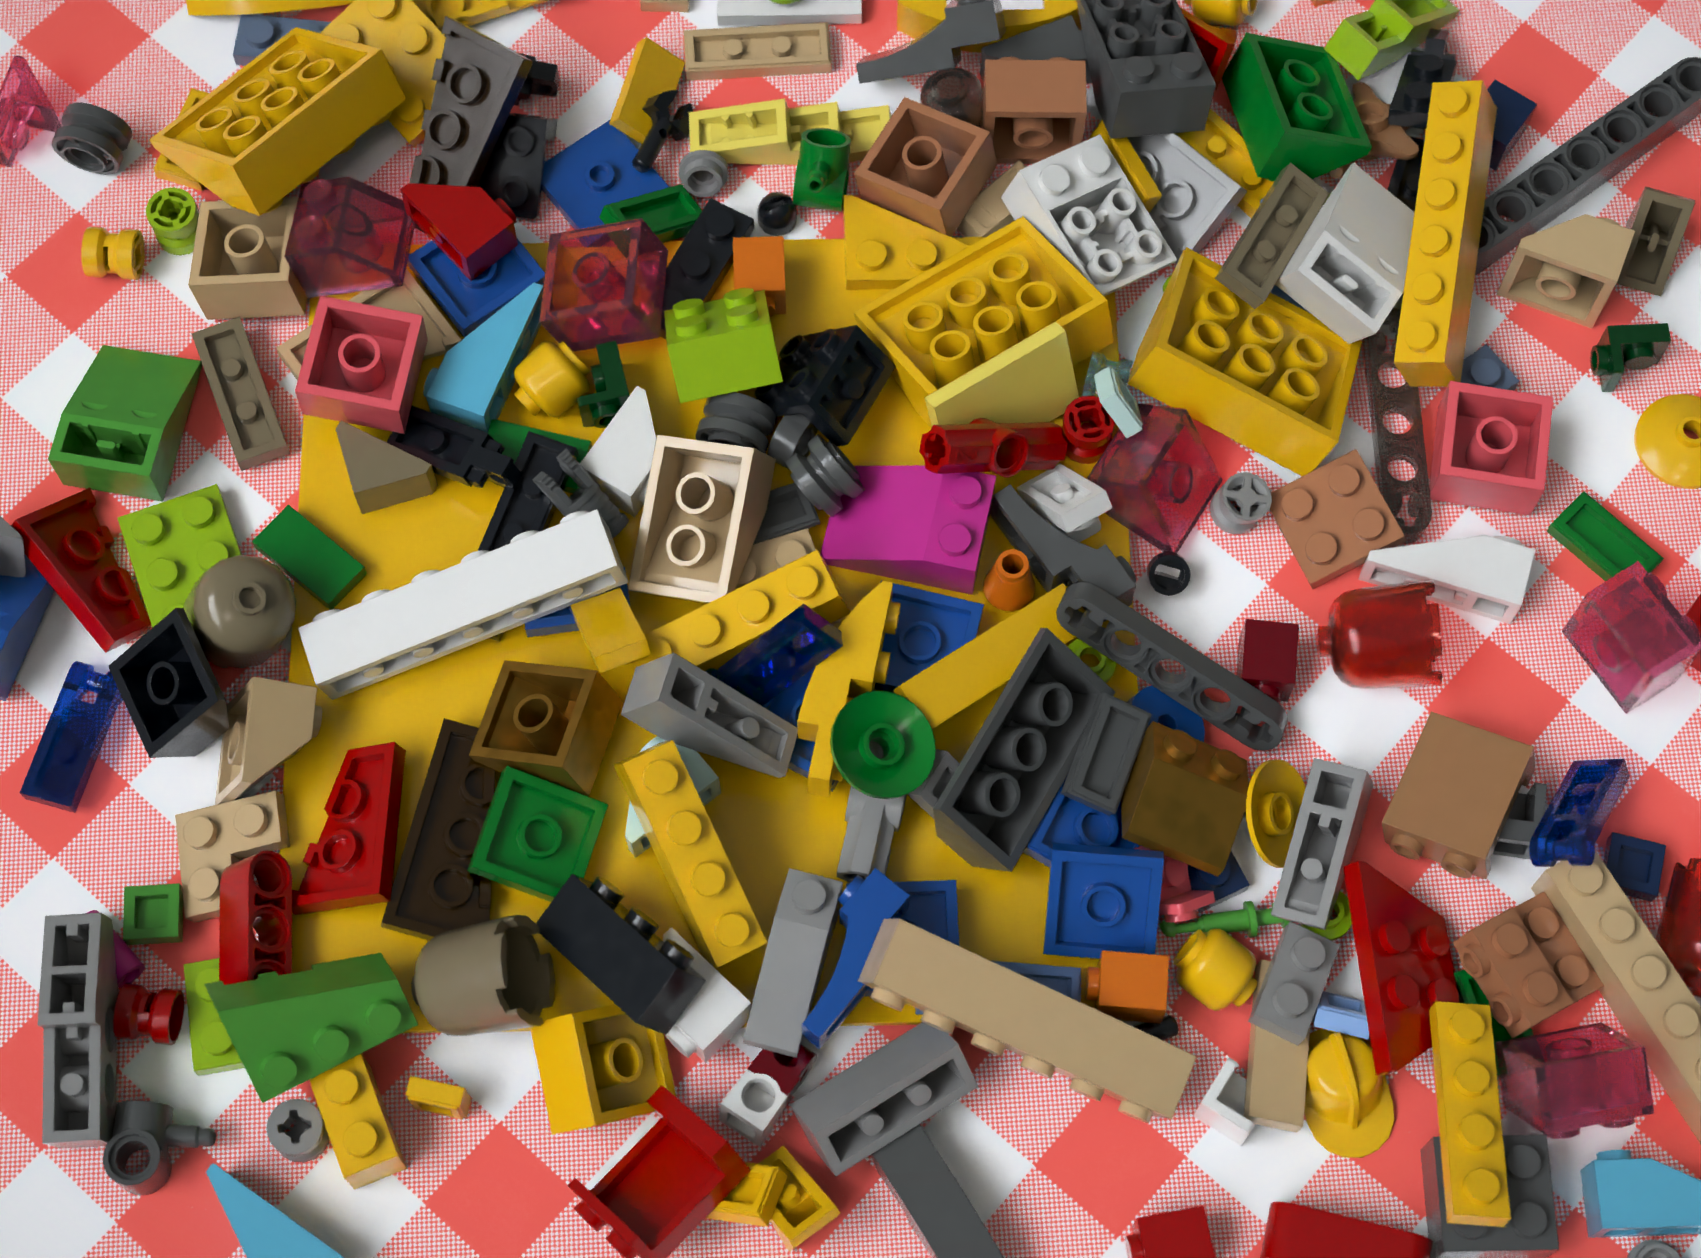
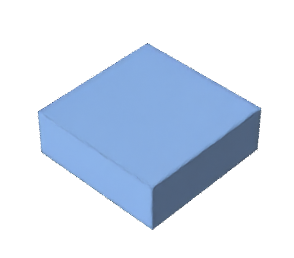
(1341, 1015)

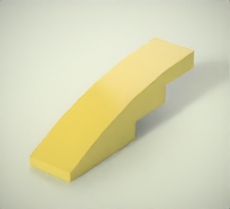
(772, 132)

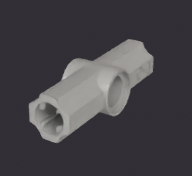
(869, 831)

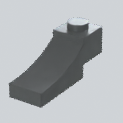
(939, 48)
(1057, 557)

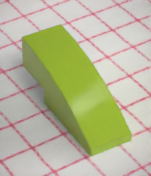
(1386, 33)

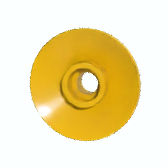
(1663, 444)
(1273, 809)

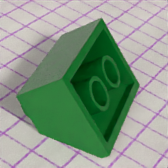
(1293, 107)

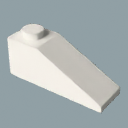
(1468, 573)

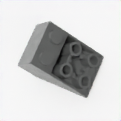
(1145, 67)

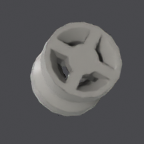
(1251, 496)
(302, 1141)

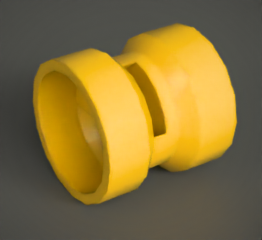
(113, 253)

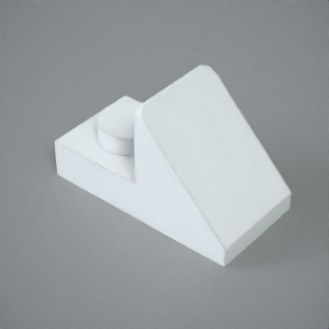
(1067, 501)

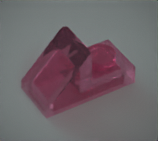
(21, 106)

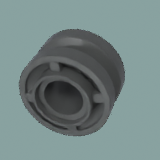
(92, 138)
(736, 421)
(825, 475)

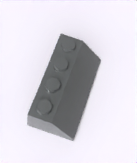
(1019, 756)

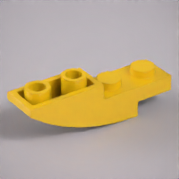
(846, 675)

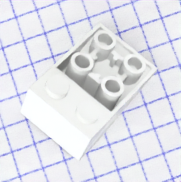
(1090, 215)
(1352, 257)

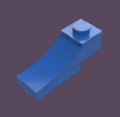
(862, 914)

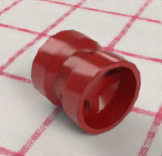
(1090, 439)
(148, 1014)

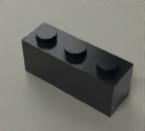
(621, 952)

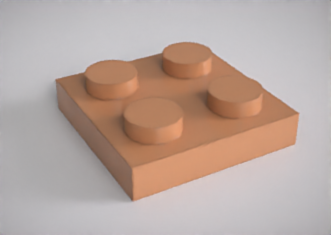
(1334, 518)

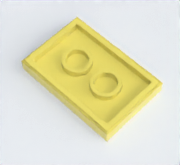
(1017, 386)

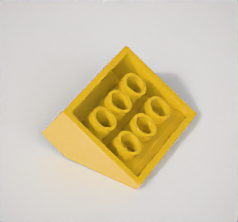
(282, 118)
(981, 307)
(1249, 373)

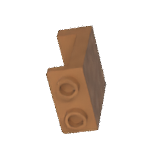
(1456, 795)

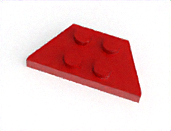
(1401, 965)

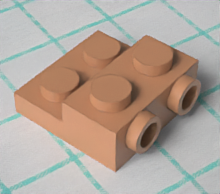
(1527, 964)

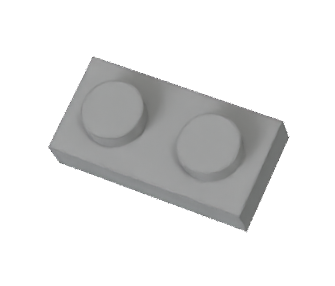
(1294, 983)

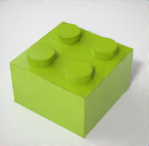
(721, 345)

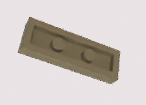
(1272, 236)
(240, 393)

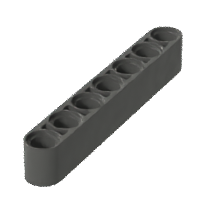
(1594, 150)

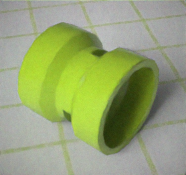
(174, 220)

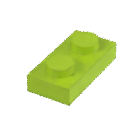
(210, 1042)

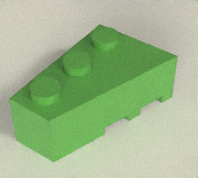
(310, 1019)

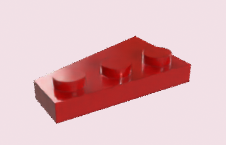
(79, 565)
(359, 840)

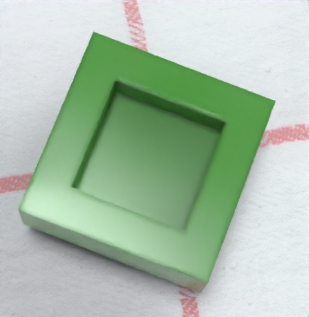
(153, 914)

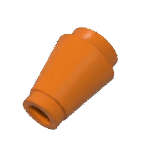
(1010, 581)

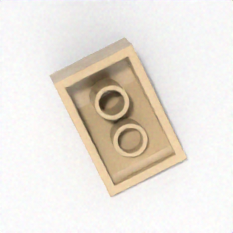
(699, 518)

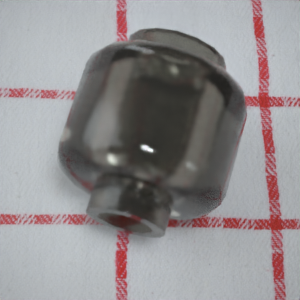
(955, 94)

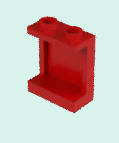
(662, 1183)

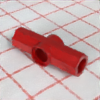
(993, 447)

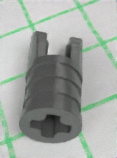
(585, 498)

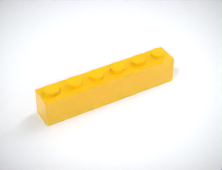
(1445, 234)

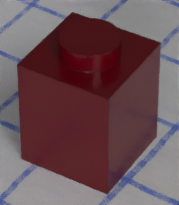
(1268, 657)

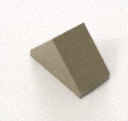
(1659, 229)
(381, 472)

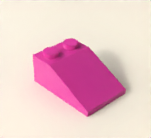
(913, 526)

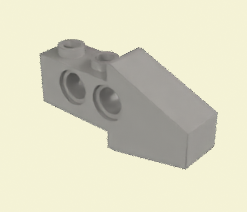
(78, 1033)

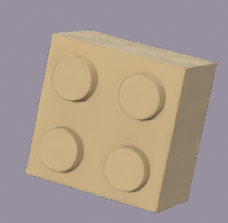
(242, 263)

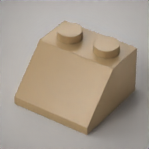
(1568, 268)

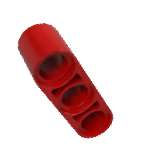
(262, 908)
(1315, 1233)

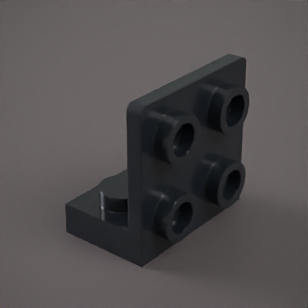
(518, 163)
(829, 380)

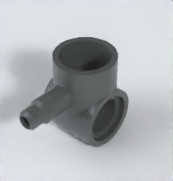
(148, 1127)

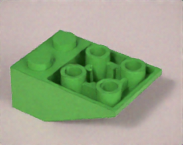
(125, 423)

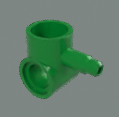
(822, 169)

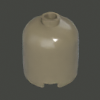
(241, 611)
(484, 978)

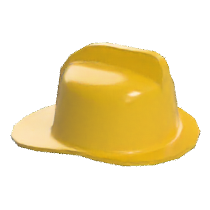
(1344, 1097)

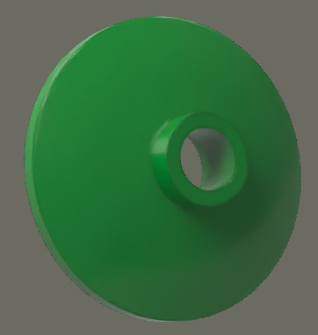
(901, 733)

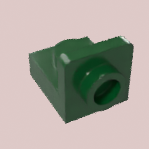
(1627, 346)
(610, 386)

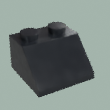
(171, 690)

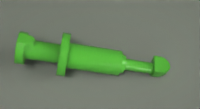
(1230, 921)

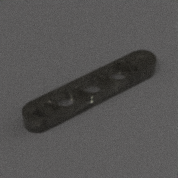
(1391, 446)

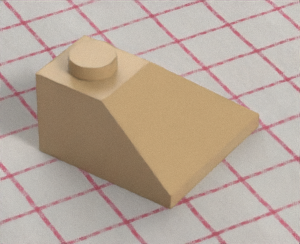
(266, 728)

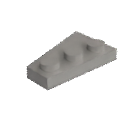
(1192, 188)

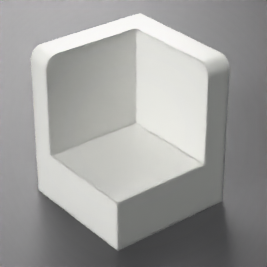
(1224, 1105)

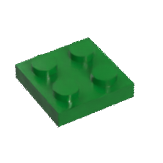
(536, 834)

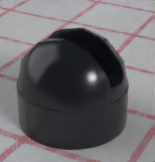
(779, 219)
(1166, 583)

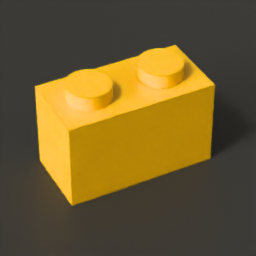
(357, 1122)

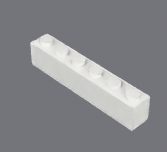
(462, 604)

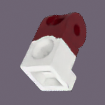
(764, 1093)

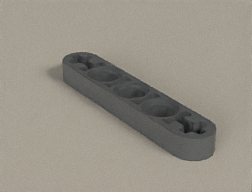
(1160, 645)

